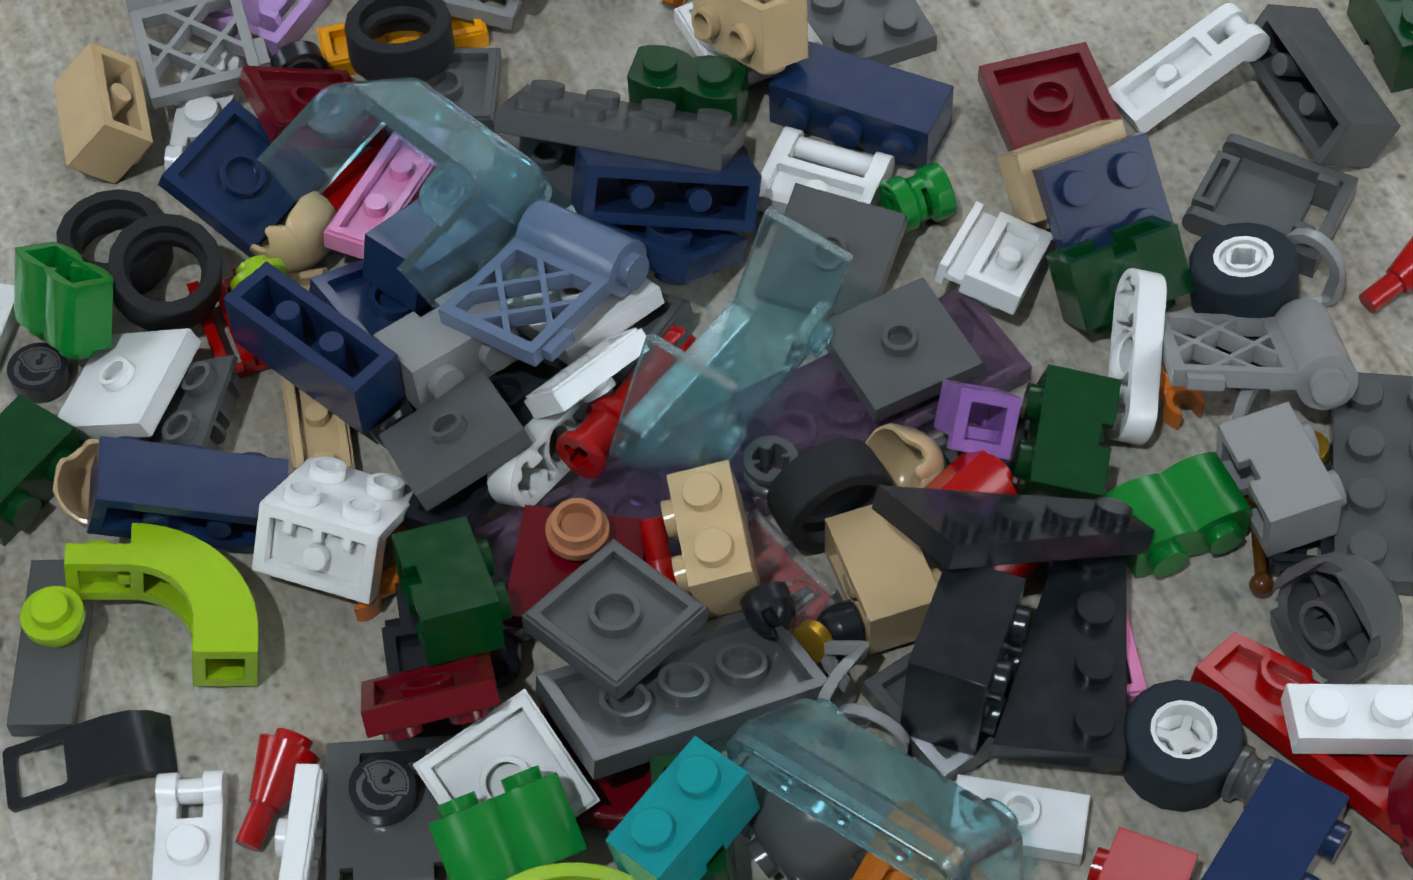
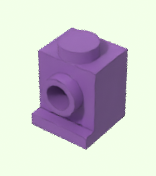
(978, 418)

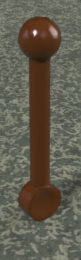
(1261, 582)

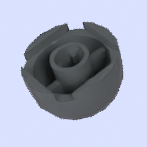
(1337, 616)
(798, 843)

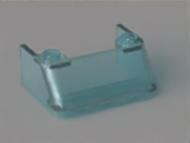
(471, 195)
(700, 401)
(877, 795)

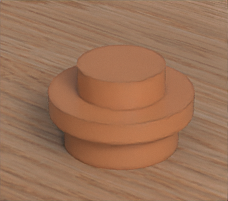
(577, 529)

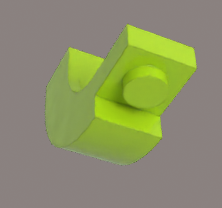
(188, 581)

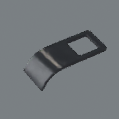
(96, 753)

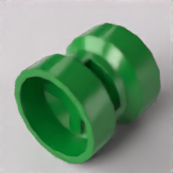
(920, 196)

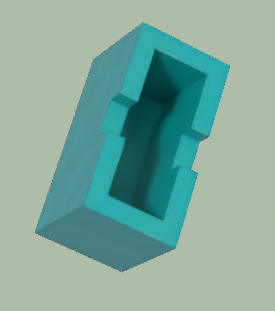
(684, 817)

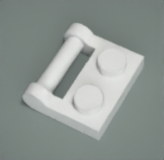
(785, 169)

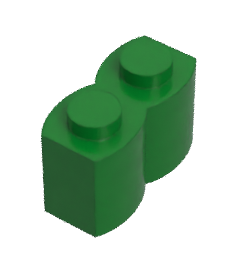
(63, 299)
(1191, 510)
(509, 832)

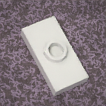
(588, 375)
(1048, 819)
(302, 834)

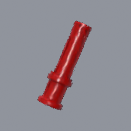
(590, 442)

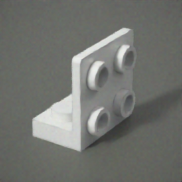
(330, 527)

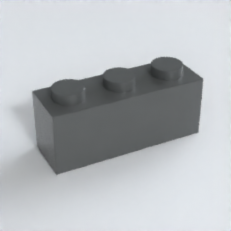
(1322, 88)

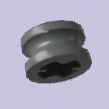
(764, 452)
(1245, 776)

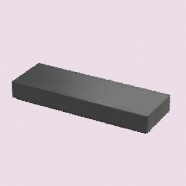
(47, 679)

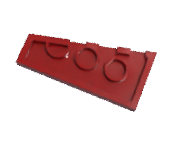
(1254, 682)

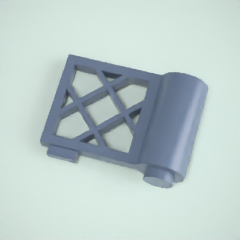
(567, 254)

